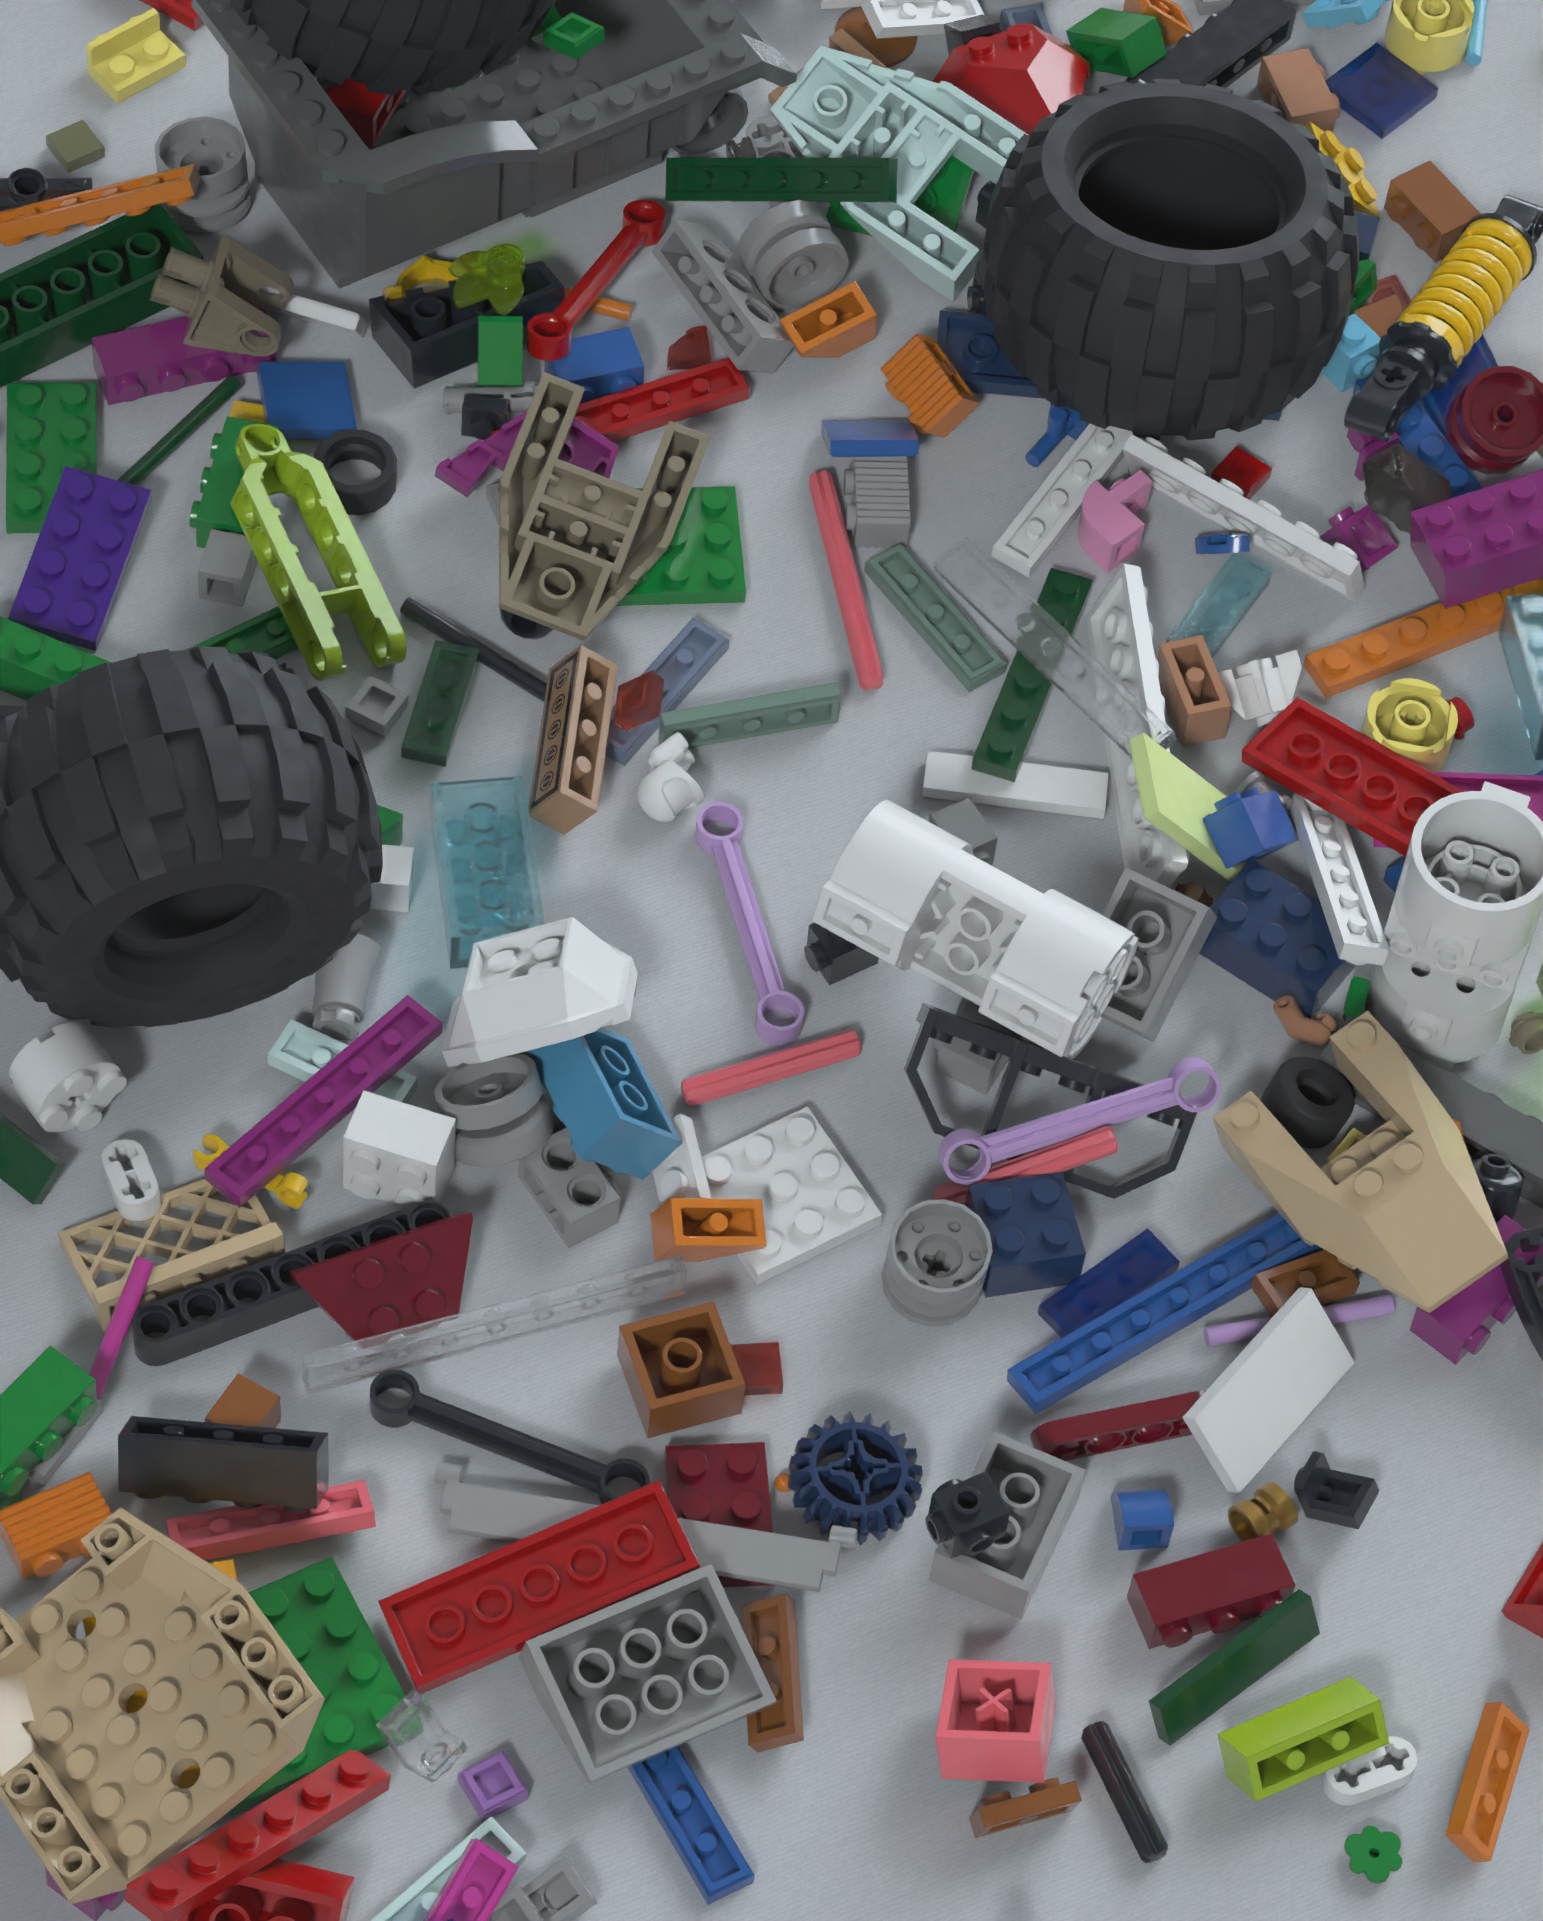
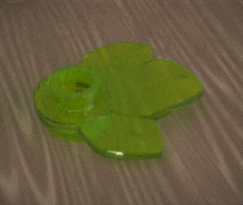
(484, 277)

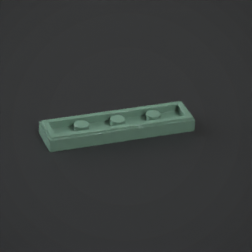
(935, 617)
(753, 716)

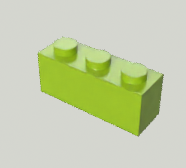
(1303, 1738)

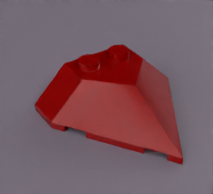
(1017, 73)

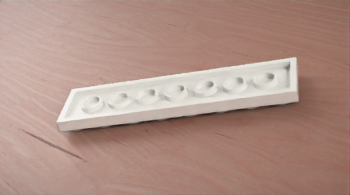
(1123, 643)

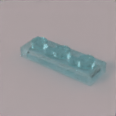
(1223, 603)

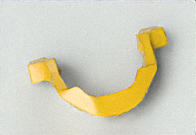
(422, 271)

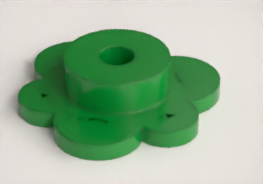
(1382, 1845)

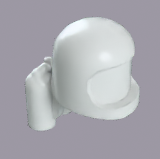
(668, 785)

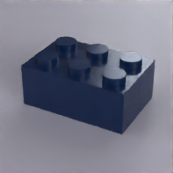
(1275, 939)

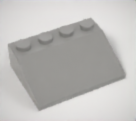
(646, 1674)

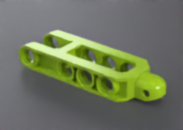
(307, 612)

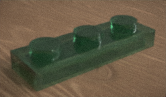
(440, 703)

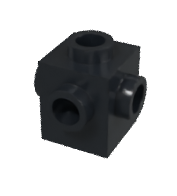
(967, 1515)

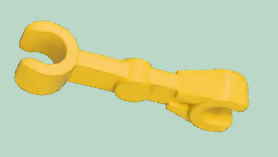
(287, 1188)

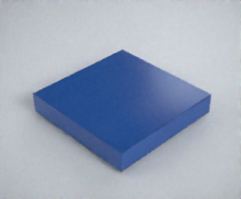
(306, 398)
(870, 438)

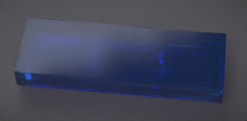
(1109, 1283)

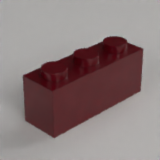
(1209, 1591)

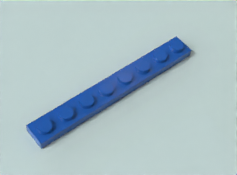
(1154, 1314)

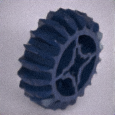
(834, 1493)

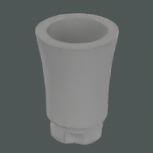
(344, 988)

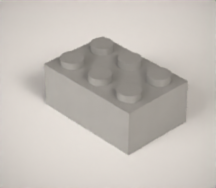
(1169, 940)
(1040, 1500)

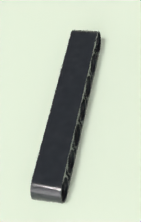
(260, 1281)

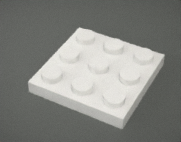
(804, 1188)

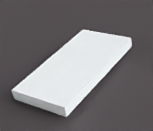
(1268, 1390)

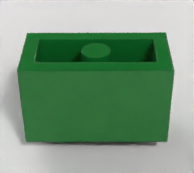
(1118, 41)

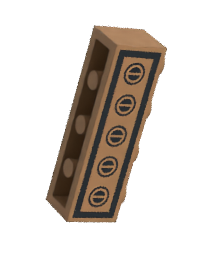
(572, 740)

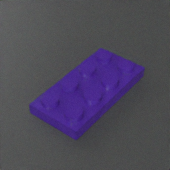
(80, 557)

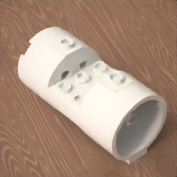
(1460, 925)
(1013, 951)

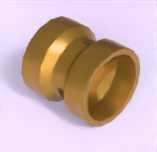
(1264, 1514)

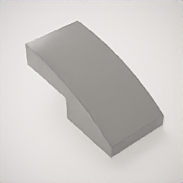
(551, 1896)

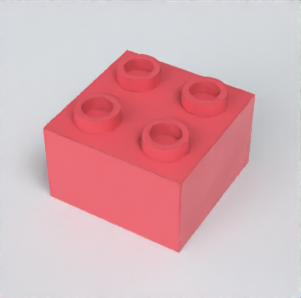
(996, 1721)

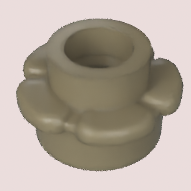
(1527, 1032)

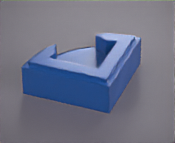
(1222, 543)

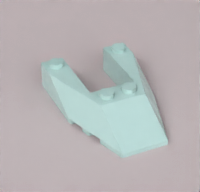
(867, 111)

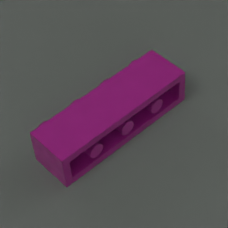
(156, 361)

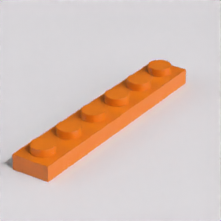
(98, 204)
(1408, 640)

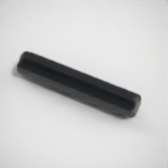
(1124, 1792)

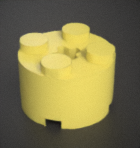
(1429, 32)
(1412, 722)

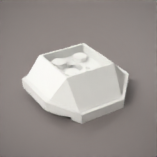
(537, 992)

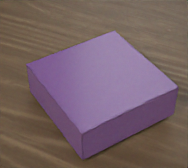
(492, 1786)

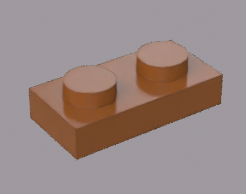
(1317, 1271)
(1044, 1801)

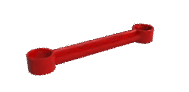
(551, 332)

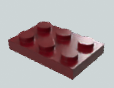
(721, 1487)

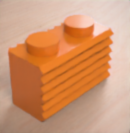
(929, 386)
(50, 1525)

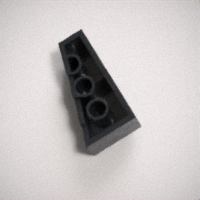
(434, 338)

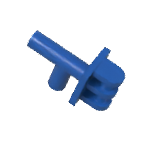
(1061, 422)

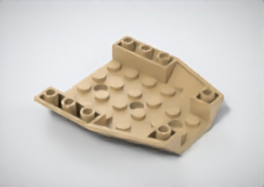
(222, 1694)

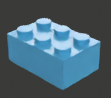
(607, 1102)

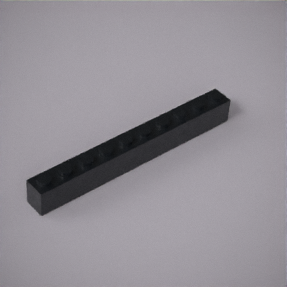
(1213, 54)

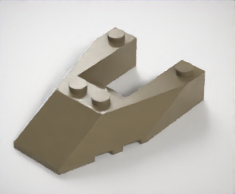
(574, 536)

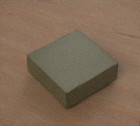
(75, 146)

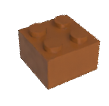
(680, 1369)

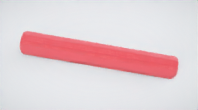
(770, 1067)
(1051, 1159)

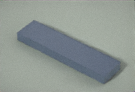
(682, 668)

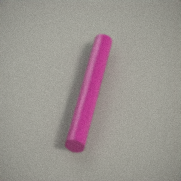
(120, 1322)

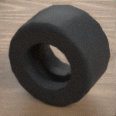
(1309, 1101)

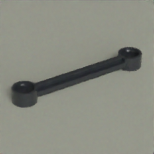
(498, 1437)

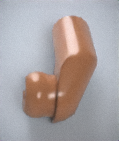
(1302, 1028)

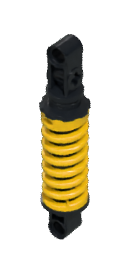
(1448, 315)

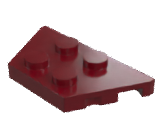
(393, 1280)

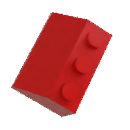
(281, 1893)

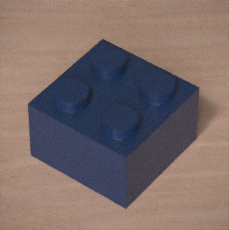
(1030, 1233)

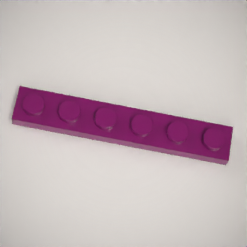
(322, 1101)

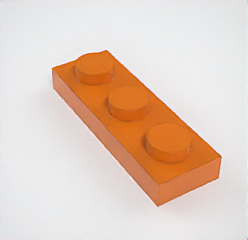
(1487, 1782)

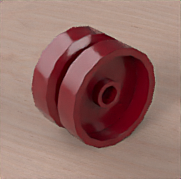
(1497, 420)

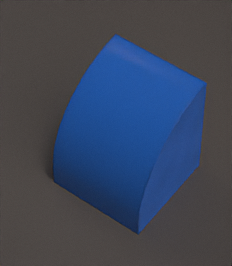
(1142, 1519)

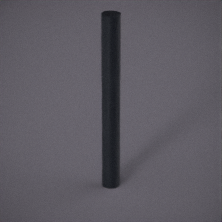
(487, 655)

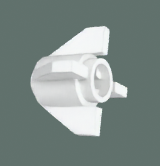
(1262, 689)

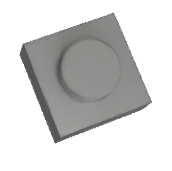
(376, 706)

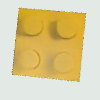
(1350, 167)

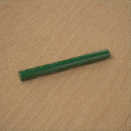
(181, 431)

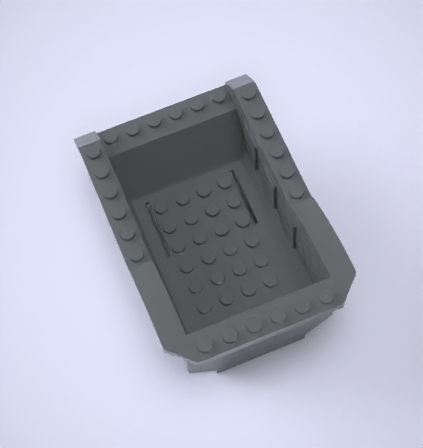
(497, 144)

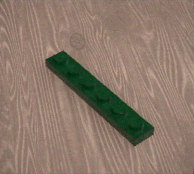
(781, 179)
(1025, 687)

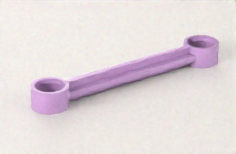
(749, 923)
(1079, 1120)

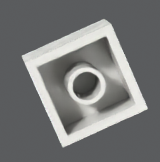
(398, 1152)

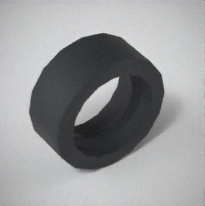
(367, 447)

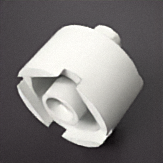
(66, 1078)

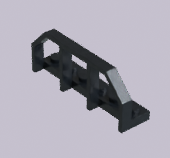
(1032, 1060)

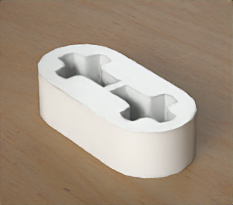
(139, 1177)
(1373, 1781)

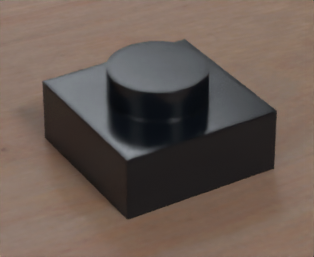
(483, 415)

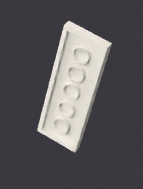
(1227, 508)

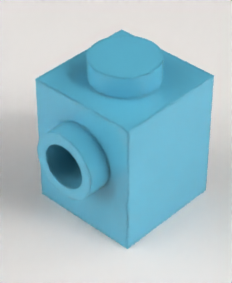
(1354, 355)

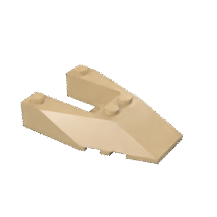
(1396, 1200)

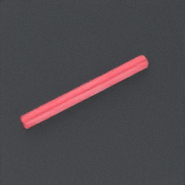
(846, 580)

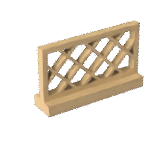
(184, 1267)

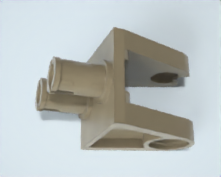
(225, 298)

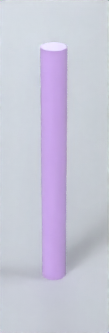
(1336, 1313)

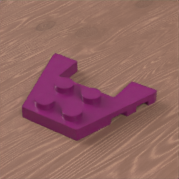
(582, 448)

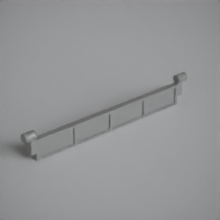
(730, 1549)

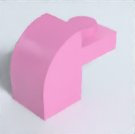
(1109, 522)

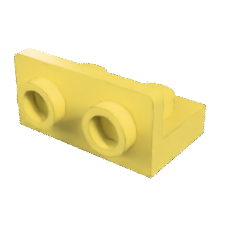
(133, 56)

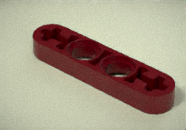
(1115, 1428)

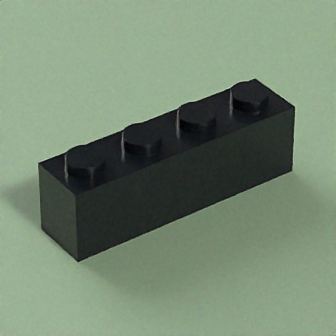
(223, 1463)

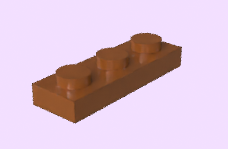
(773, 1638)

